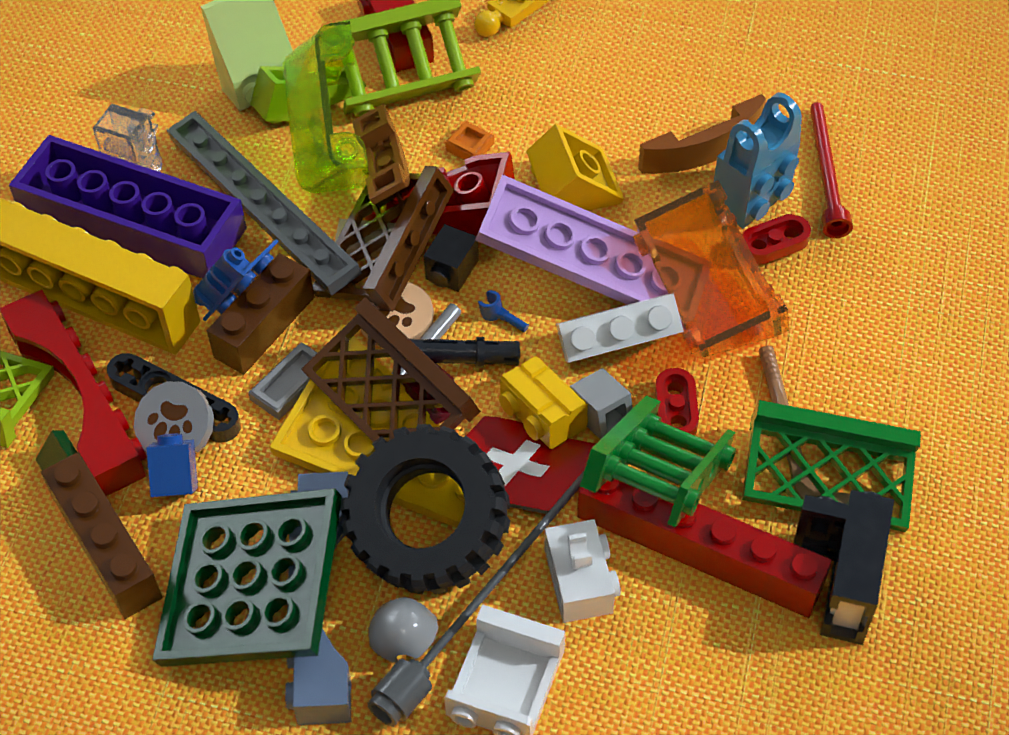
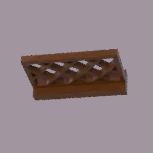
(401, 243)
(405, 356)

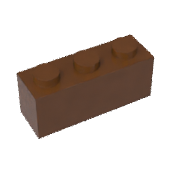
(261, 313)

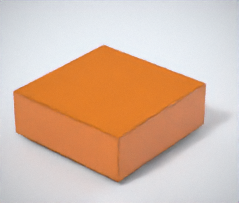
(469, 141)

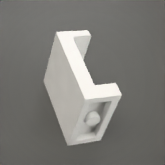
(506, 674)

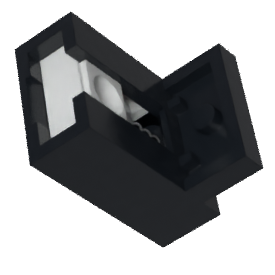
(856, 542)

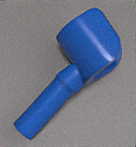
(495, 311)

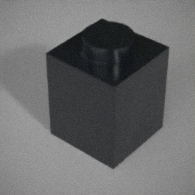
(451, 258)

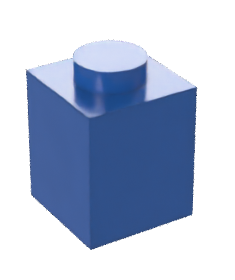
(172, 466)

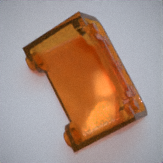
(710, 273)

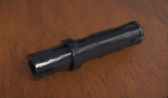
(470, 351)

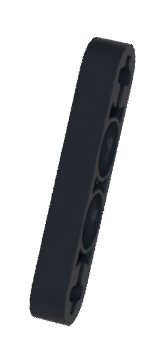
(151, 374)

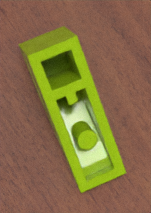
(270, 94)

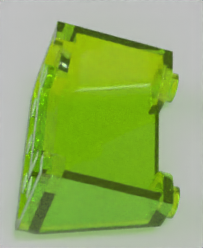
(320, 157)

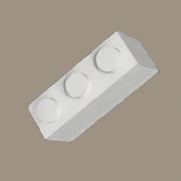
(619, 327)

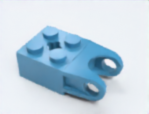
(760, 160)

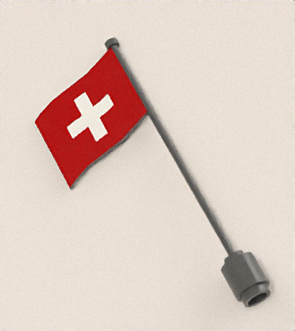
(536, 481)

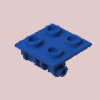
(229, 276)

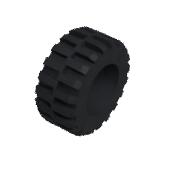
(388, 471)

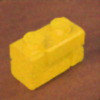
(542, 403)

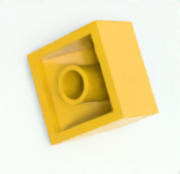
(573, 170)

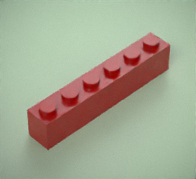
(712, 545)

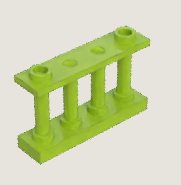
(409, 21)

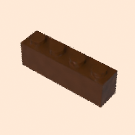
(102, 535)

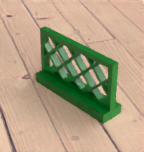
(829, 432)

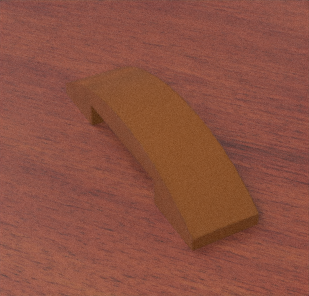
(384, 153)
(671, 155)

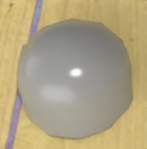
(402, 629)

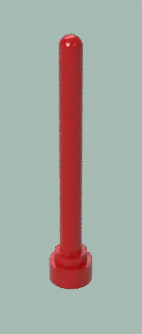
(836, 218)

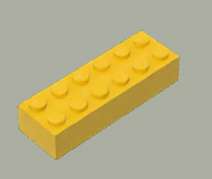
(96, 278)

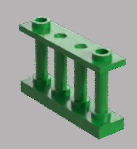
(636, 433)

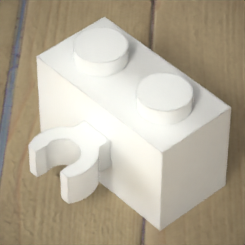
(580, 570)

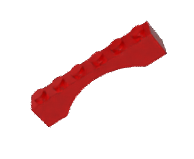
(103, 442)

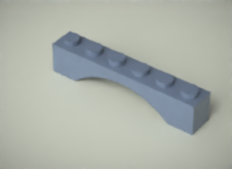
(320, 682)

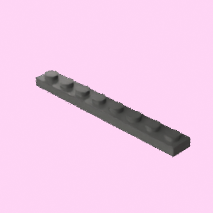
(265, 203)

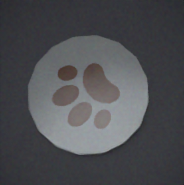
(171, 410)

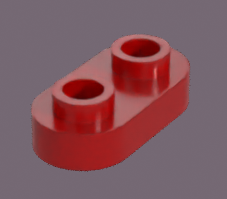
(770, 241)
(680, 407)

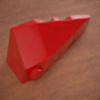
(472, 194)

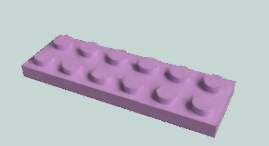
(569, 242)

